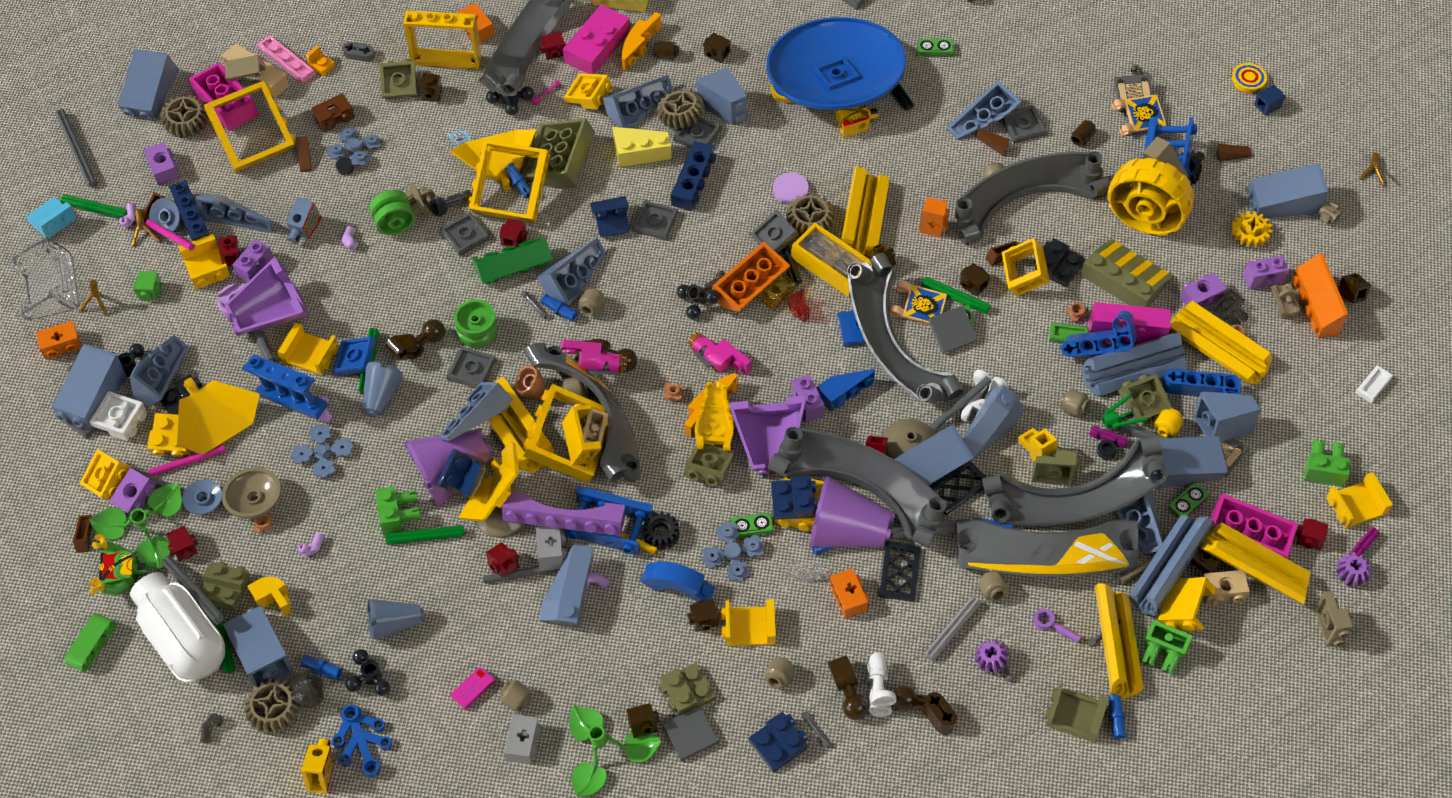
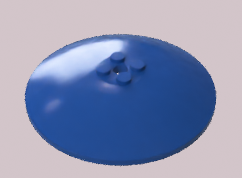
(860, 52)

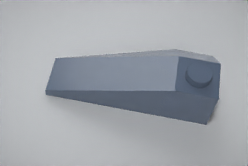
(988, 108)
(226, 211)
(156, 371)

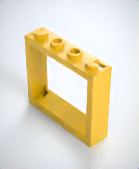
(442, 57)
(275, 108)
(537, 187)
(549, 459)

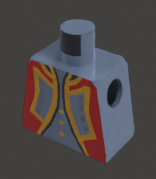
(302, 219)

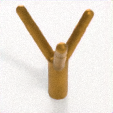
(1374, 165)
(140, 223)
(94, 293)

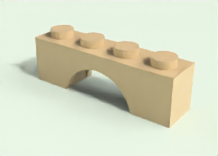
(271, 75)

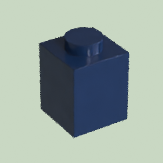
(1269, 100)

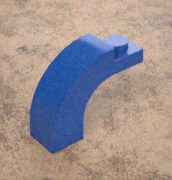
(677, 577)

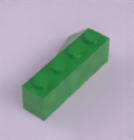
(512, 260)

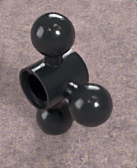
(510, 102)
(698, 295)
(128, 359)
(354, 683)

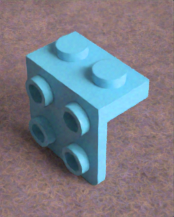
(51, 217)

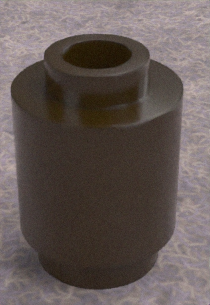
(665, 49)
(1083, 133)

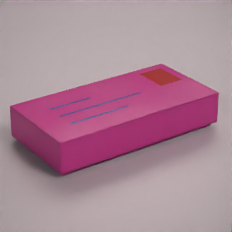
(472, 688)

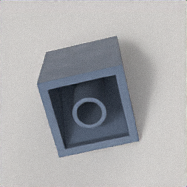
(723, 96)
(1227, 414)

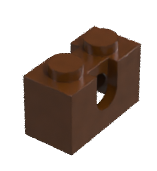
(329, 118)

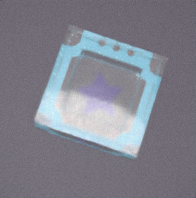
(458, 137)

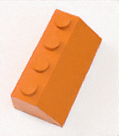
(750, 277)
(1320, 297)

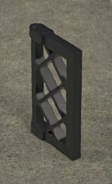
(976, 474)
(902, 549)

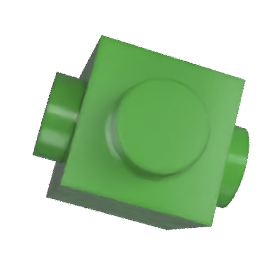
(147, 285)

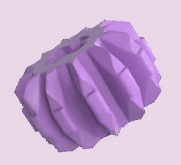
(1353, 569)
(996, 661)

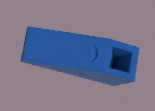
(843, 387)

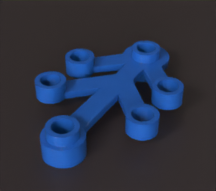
(360, 737)

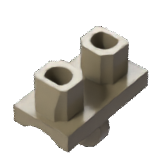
(420, 197)
(1285, 300)

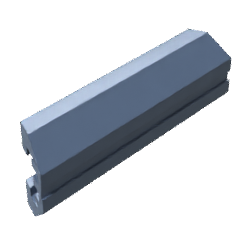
(1110, 370)
(1169, 563)

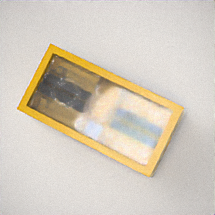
(826, 257)

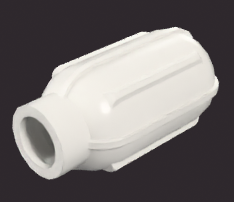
(177, 627)

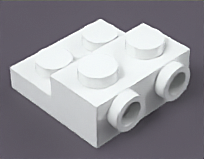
(118, 415)

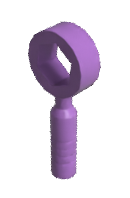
(1060, 628)

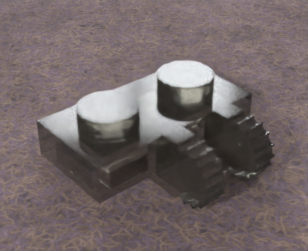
(1227, 305)

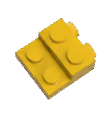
(589, 90)
(164, 436)
(104, 474)

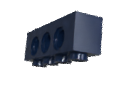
(692, 176)
(189, 210)

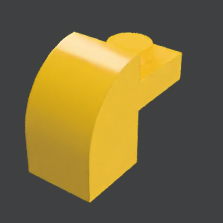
(1038, 443)
(271, 590)

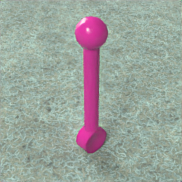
(535, 101)

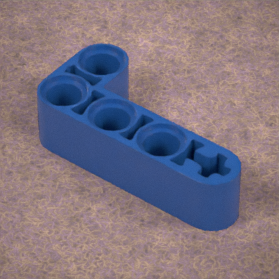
(1097, 338)
(1177, 382)

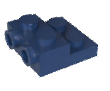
(794, 498)
(779, 741)

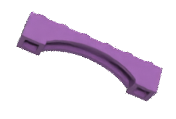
(603, 520)

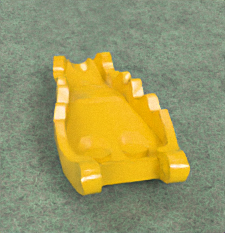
(714, 419)

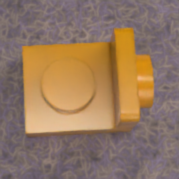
(319, 61)

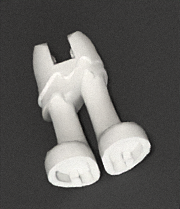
(976, 403)
(879, 699)

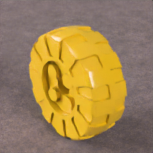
(1151, 196)

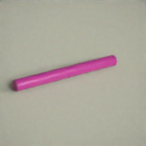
(167, 233)
(185, 461)

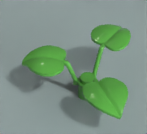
(111, 523)
(587, 724)

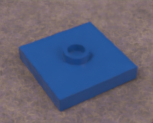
(849, 329)
(353, 356)

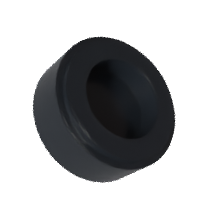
(344, 166)
(438, 207)
(1107, 449)

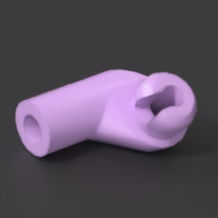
(130, 218)
(348, 239)
(325, 416)
(314, 547)
(599, 580)

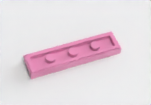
(286, 59)

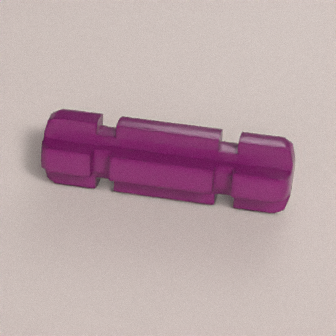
(1108, 435)
(1365, 542)

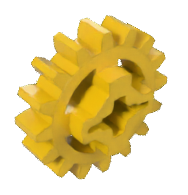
(1251, 229)

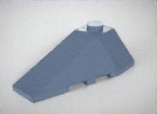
(633, 104)
(568, 276)
(483, 403)
(993, 420)
(1149, 528)
(567, 593)

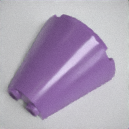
(266, 301)
(764, 427)
(432, 454)
(848, 519)

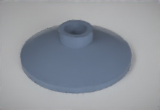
(159, 213)
(202, 490)

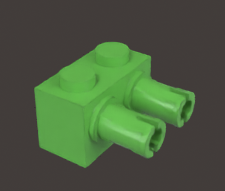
(1327, 468)
(389, 510)
(1168, 639)

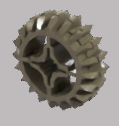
(680, 109)
(184, 116)
(799, 210)
(265, 698)

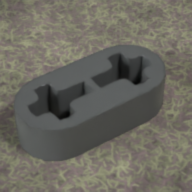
(358, 51)

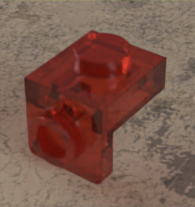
(797, 306)

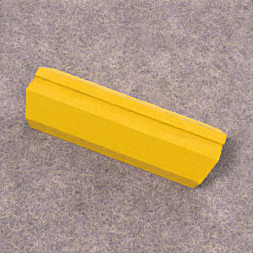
(865, 210)
(1221, 343)
(514, 427)
(1258, 562)
(1119, 642)

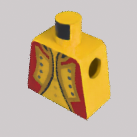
(855, 120)
(318, 767)

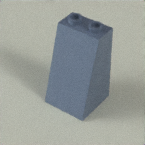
(147, 83)
(1289, 192)
(87, 385)
(936, 455)
(1192, 460)
(258, 647)

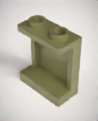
(1076, 713)

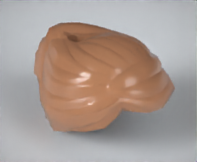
(530, 383)

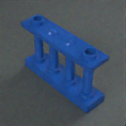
(1156, 129)
(285, 386)
(632, 508)

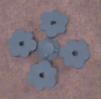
(354, 144)
(322, 451)
(732, 551)

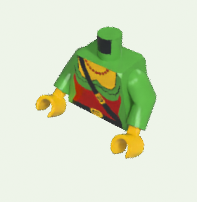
(117, 568)

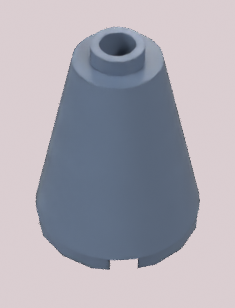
(379, 387)
(392, 617)

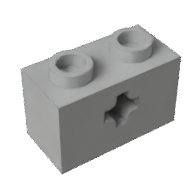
(550, 548)
(521, 728)

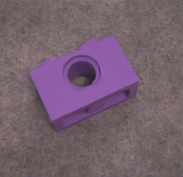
(161, 163)
(252, 260)
(1265, 272)
(1204, 291)
(814, 405)
(133, 481)

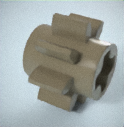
(1330, 212)

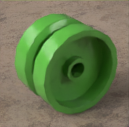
(392, 212)
(476, 323)

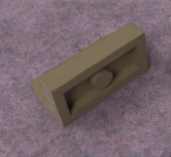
(244, 67)

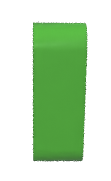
(90, 642)

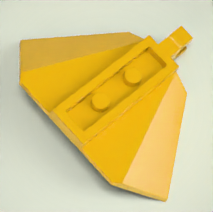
(470, 154)
(213, 415)
(493, 489)

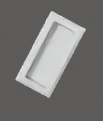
(1374, 384)

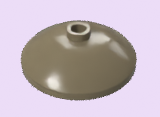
(900, 431)
(247, 486)
(496, 527)

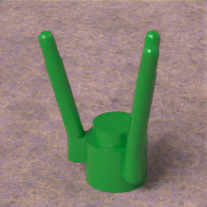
(1113, 419)

